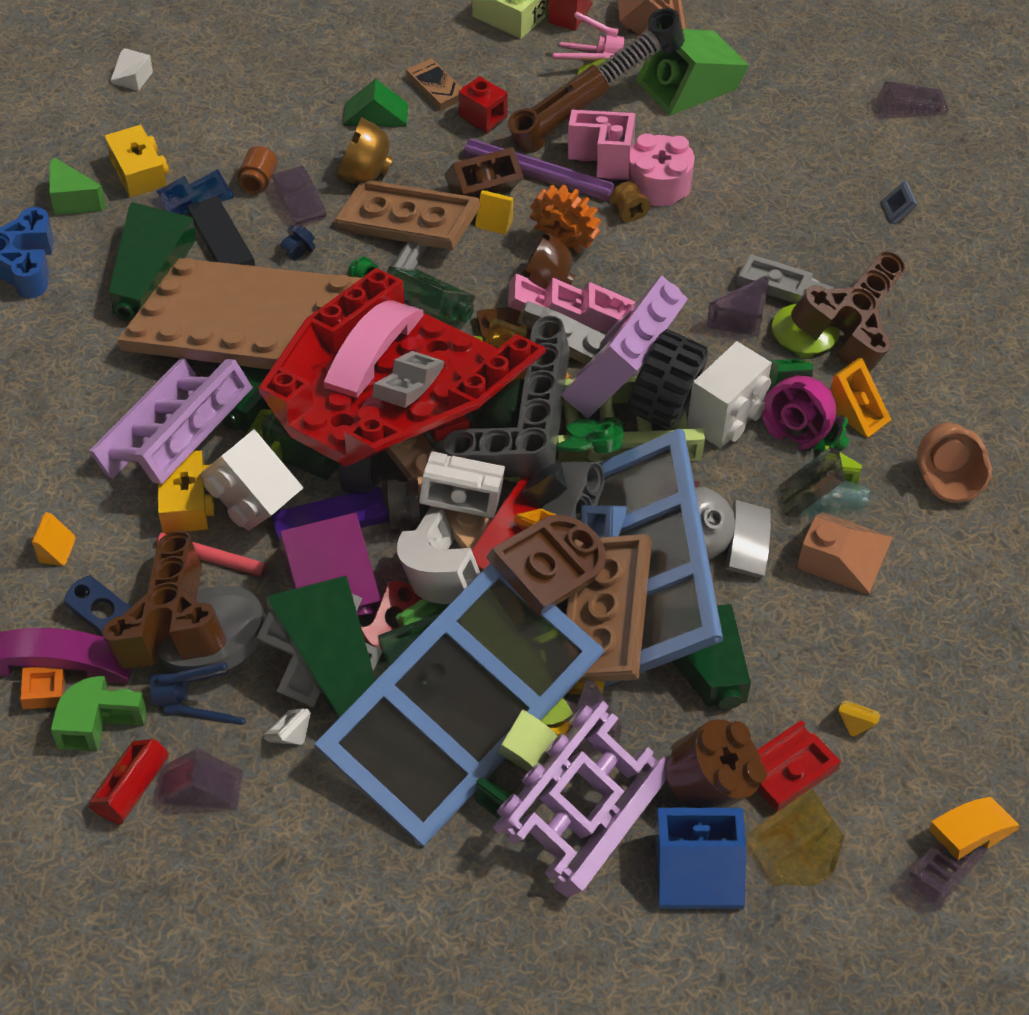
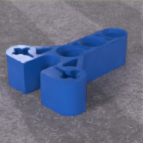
(24, 252)

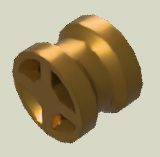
(629, 201)

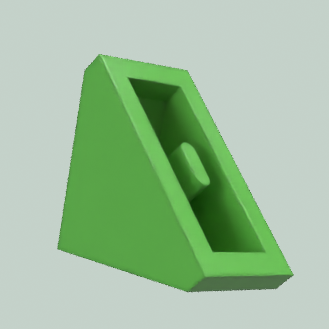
(73, 191)

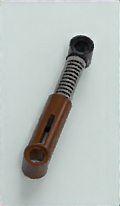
(533, 125)

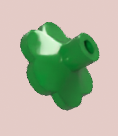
(836, 436)

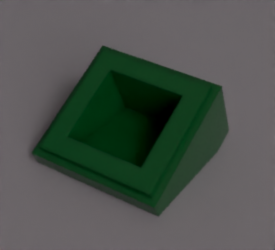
(490, 795)

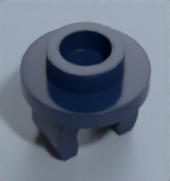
(298, 241)

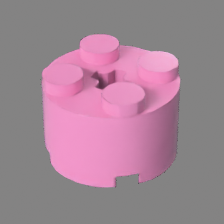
(662, 168)

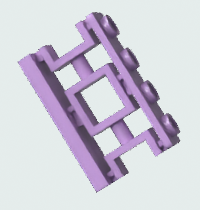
(607, 818)

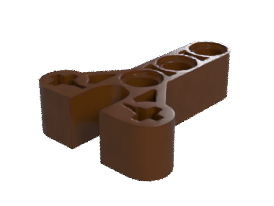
(853, 311)
(167, 610)

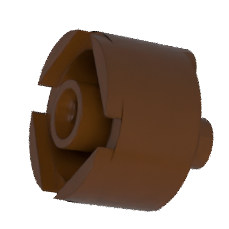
(715, 765)

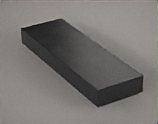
(219, 232)

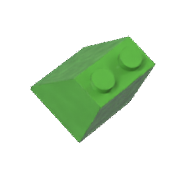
(694, 73)

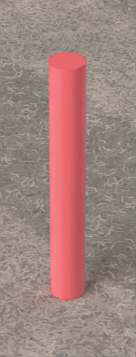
(228, 559)

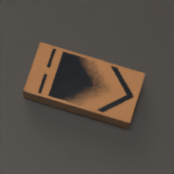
(434, 83)

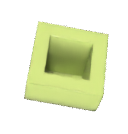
(527, 741)

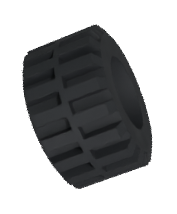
(667, 379)

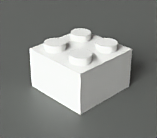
(729, 394)
(250, 481)

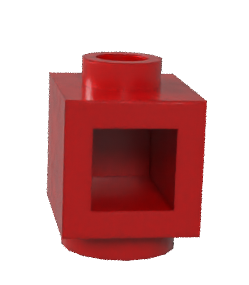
(483, 104)

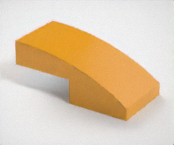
(973, 825)

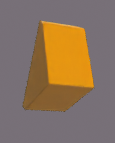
(859, 399)

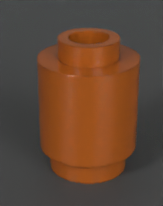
(257, 169)

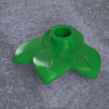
(602, 435)

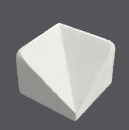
(132, 69)

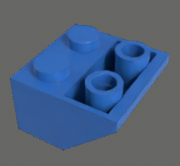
(700, 858)

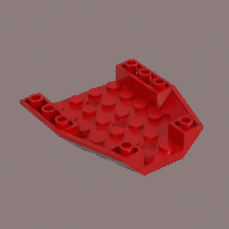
(360, 427)

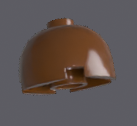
(549, 261)

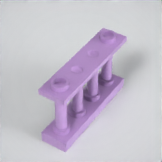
(171, 420)

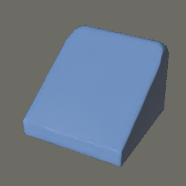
(604, 520)

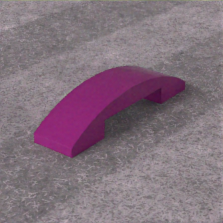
(59, 650)

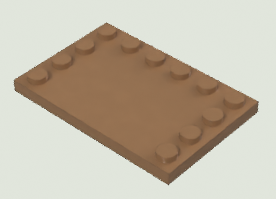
(228, 312)

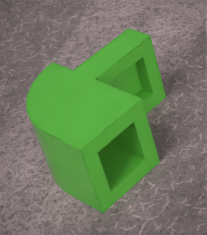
(87, 707)

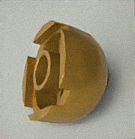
(365, 155)

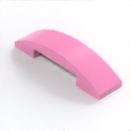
(367, 343)

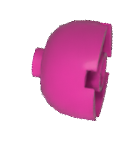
(800, 403)

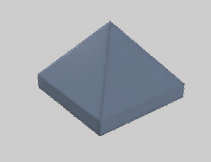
(899, 202)

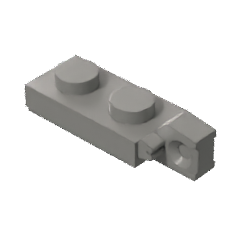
(784, 281)
(582, 340)

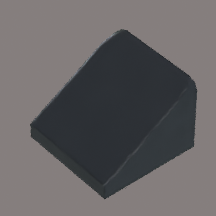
(545, 485)

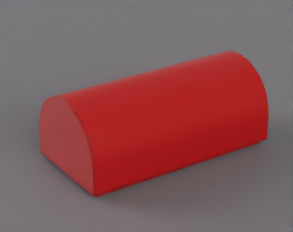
(128, 780)

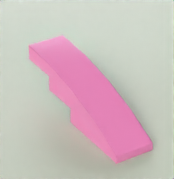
(591, 306)

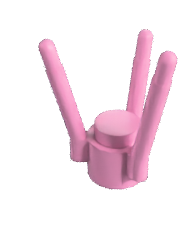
(606, 45)

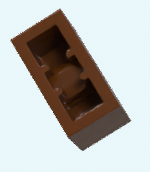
(487, 172)

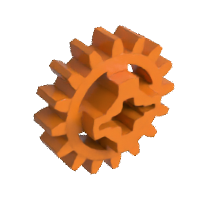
(567, 218)

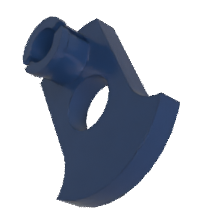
(96, 593)

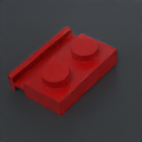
(794, 765)

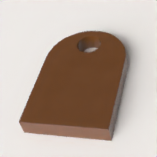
(546, 562)

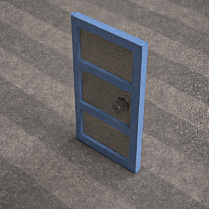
(663, 502)
(451, 700)

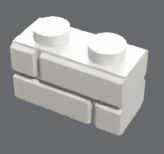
(462, 484)

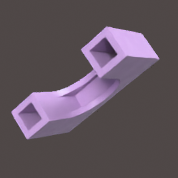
(625, 347)

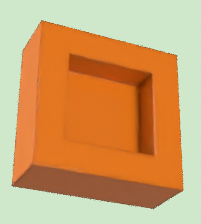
(41, 687)

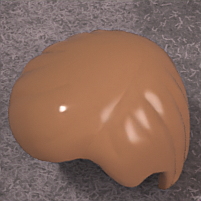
(954, 463)

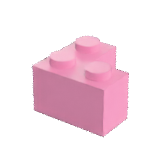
(604, 139)

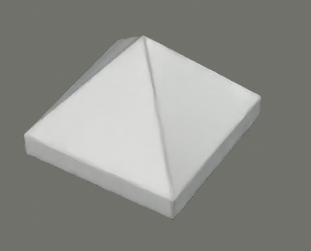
(290, 728)

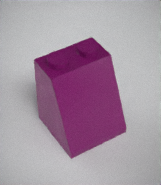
(330, 551)

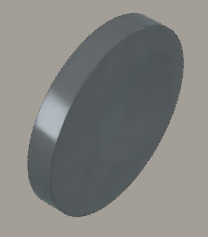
(241, 621)

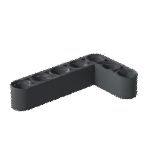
(533, 443)

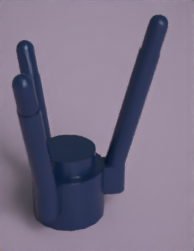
(172, 688)

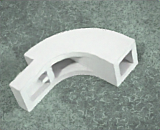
(430, 565)

